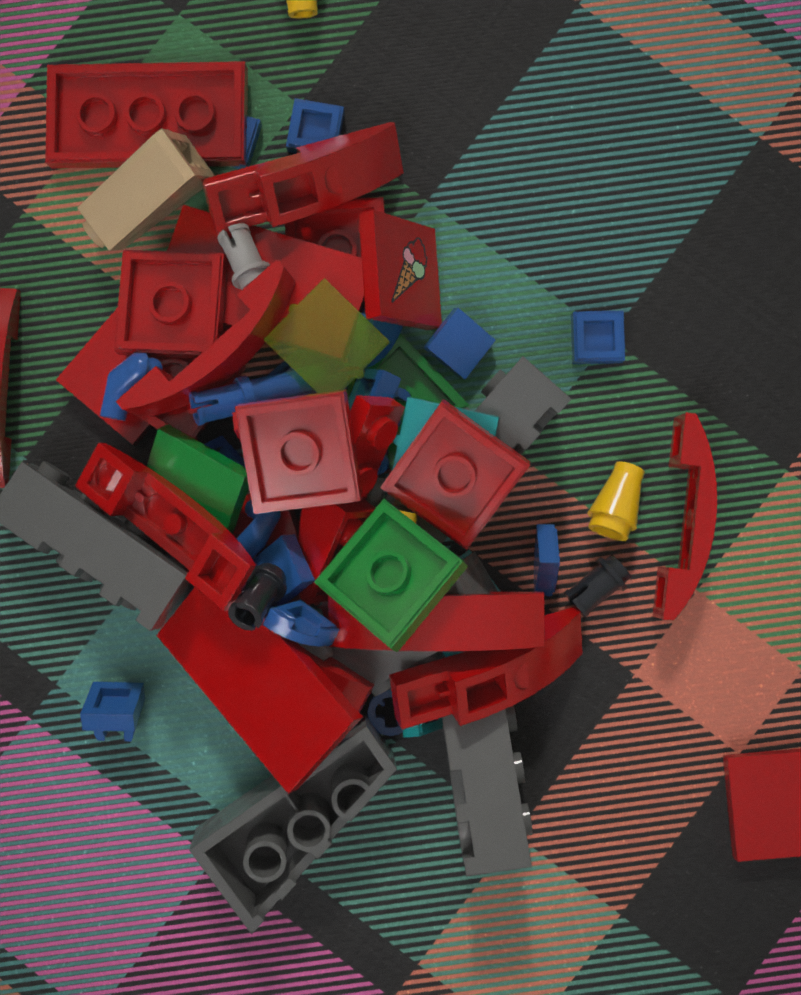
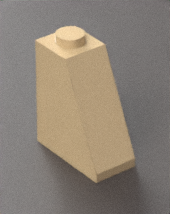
(144, 190)

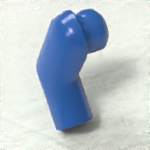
(122, 379)
(259, 530)

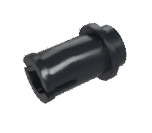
(598, 585)
(261, 590)

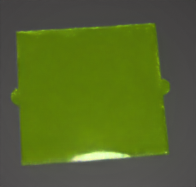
(326, 339)

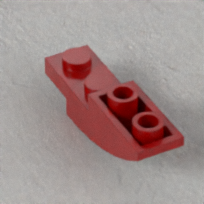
(305, 182)
(329, 527)
(486, 681)

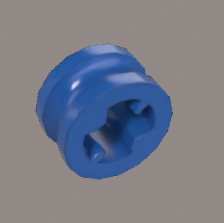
(378, 720)

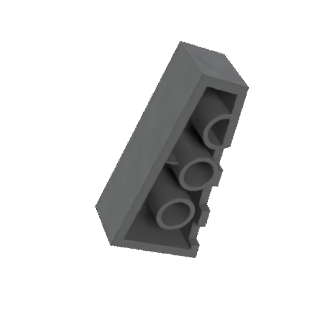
(525, 405)
(93, 544)
(271, 837)

